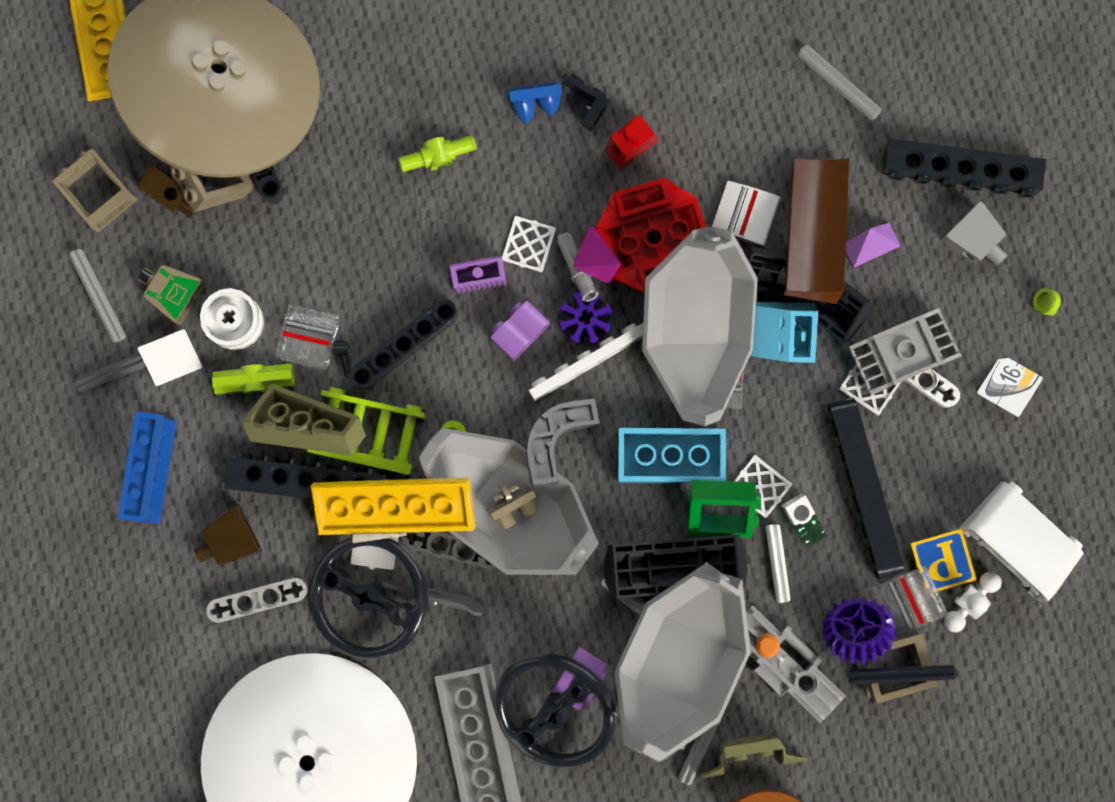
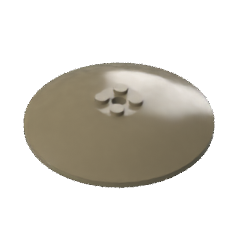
(204, 118)

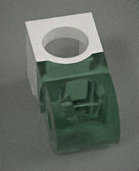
(804, 520)

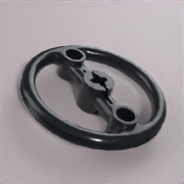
(414, 614)
(527, 735)

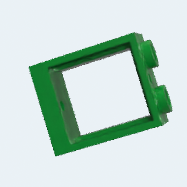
(722, 493)

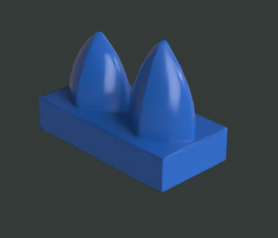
(524, 99)

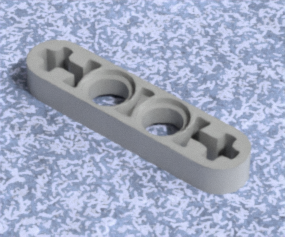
(257, 599)

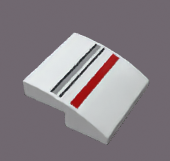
(746, 212)

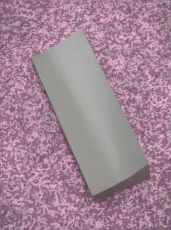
(474, 736)

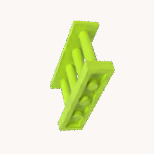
(374, 458)

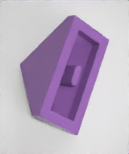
(871, 244)

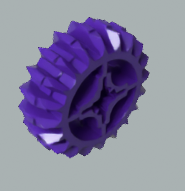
(870, 640)

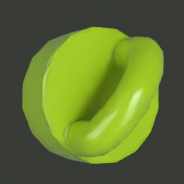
(1046, 301)

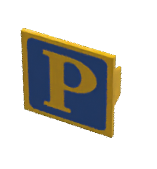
(945, 559)

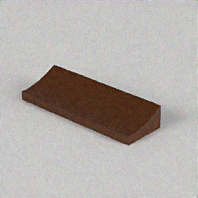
(817, 229)

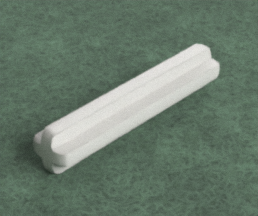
(777, 563)

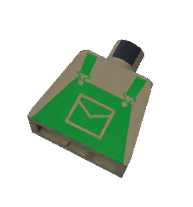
(171, 291)

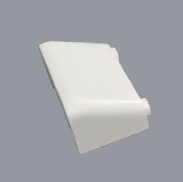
(1023, 540)

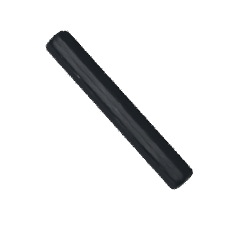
(902, 674)

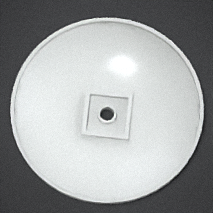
(313, 709)

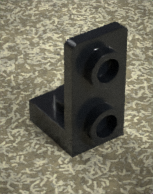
(592, 112)

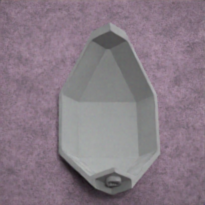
(700, 322)
(546, 543)
(682, 662)

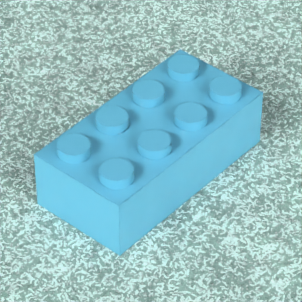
(671, 455)

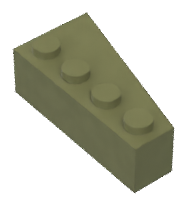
(303, 423)

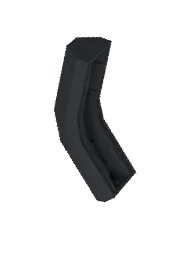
(839, 319)
(657, 565)

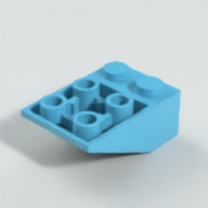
(785, 331)

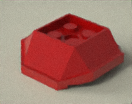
(644, 210)

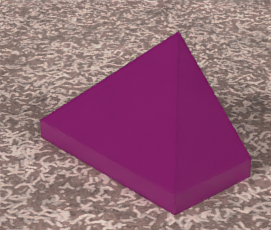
(596, 257)

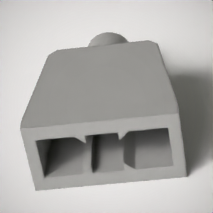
(977, 236)

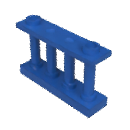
(147, 468)

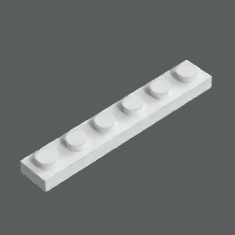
(586, 361)

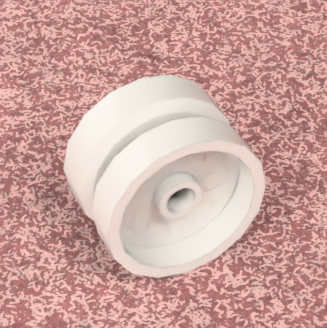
(218, 312)

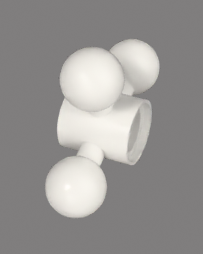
(973, 602)

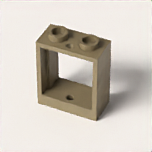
(197, 197)
(108, 210)
(922, 659)

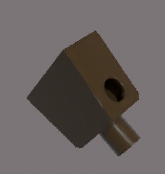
(158, 187)
(228, 538)

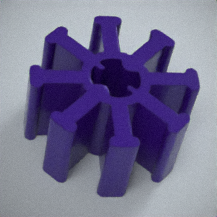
(577, 314)

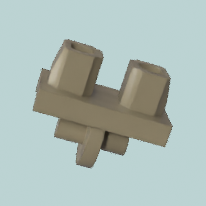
(502, 511)

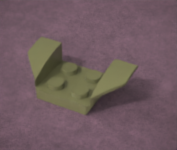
(739, 749)

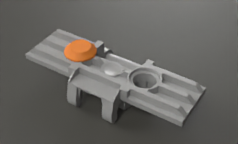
(783, 672)

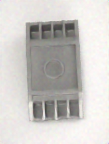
(904, 351)

